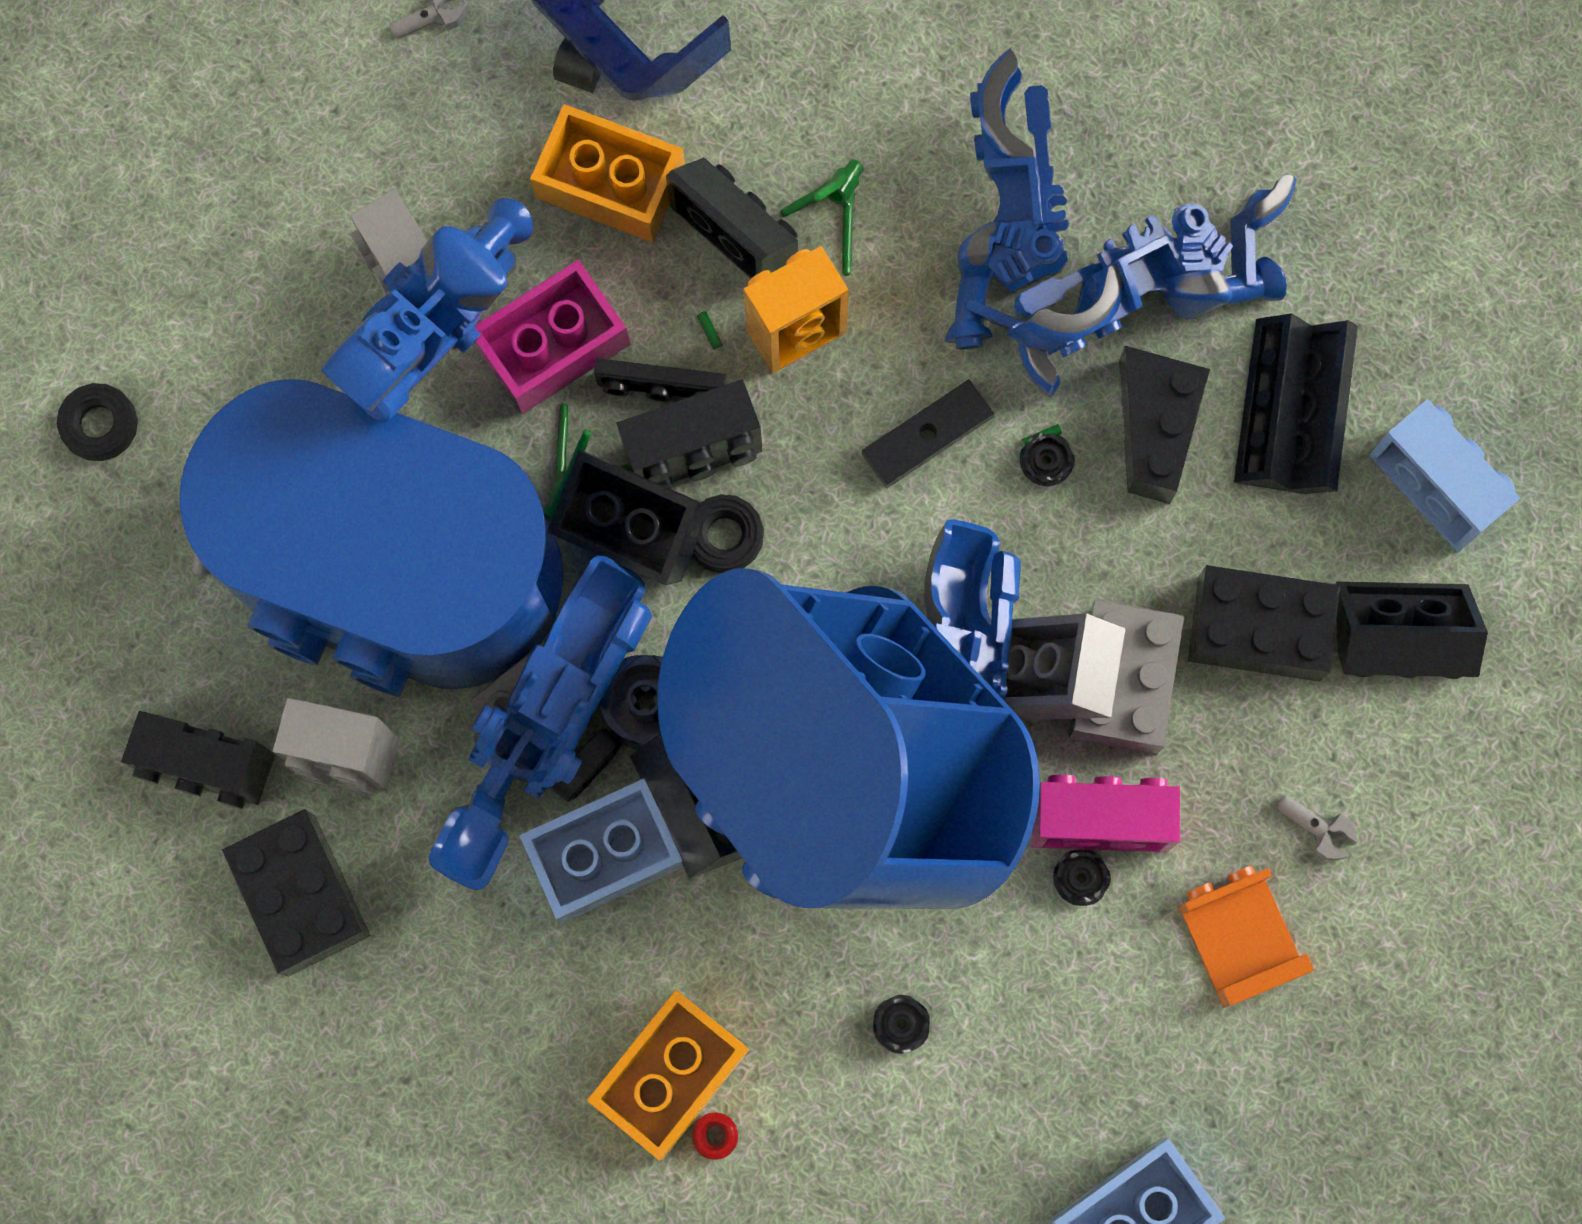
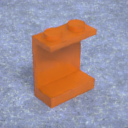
(1242, 937)

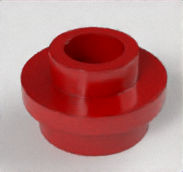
(730, 1136)

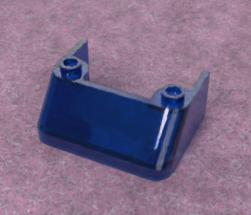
(622, 61)

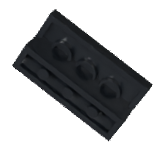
(1296, 405)

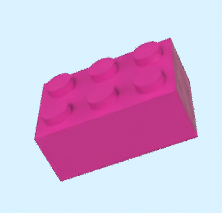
(550, 336)
(1107, 815)

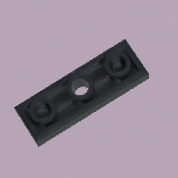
(656, 381)
(948, 418)

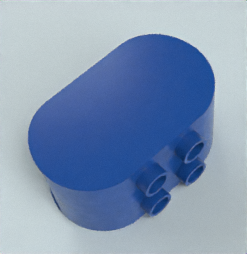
(371, 538)
(844, 746)

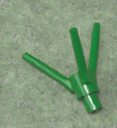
(841, 191)
(560, 476)

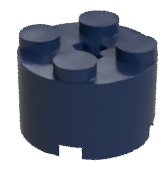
(620, 706)

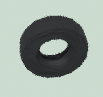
(83, 400)
(751, 539)
(595, 757)

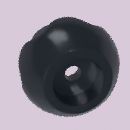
(1052, 447)
(1095, 872)
(906, 1009)

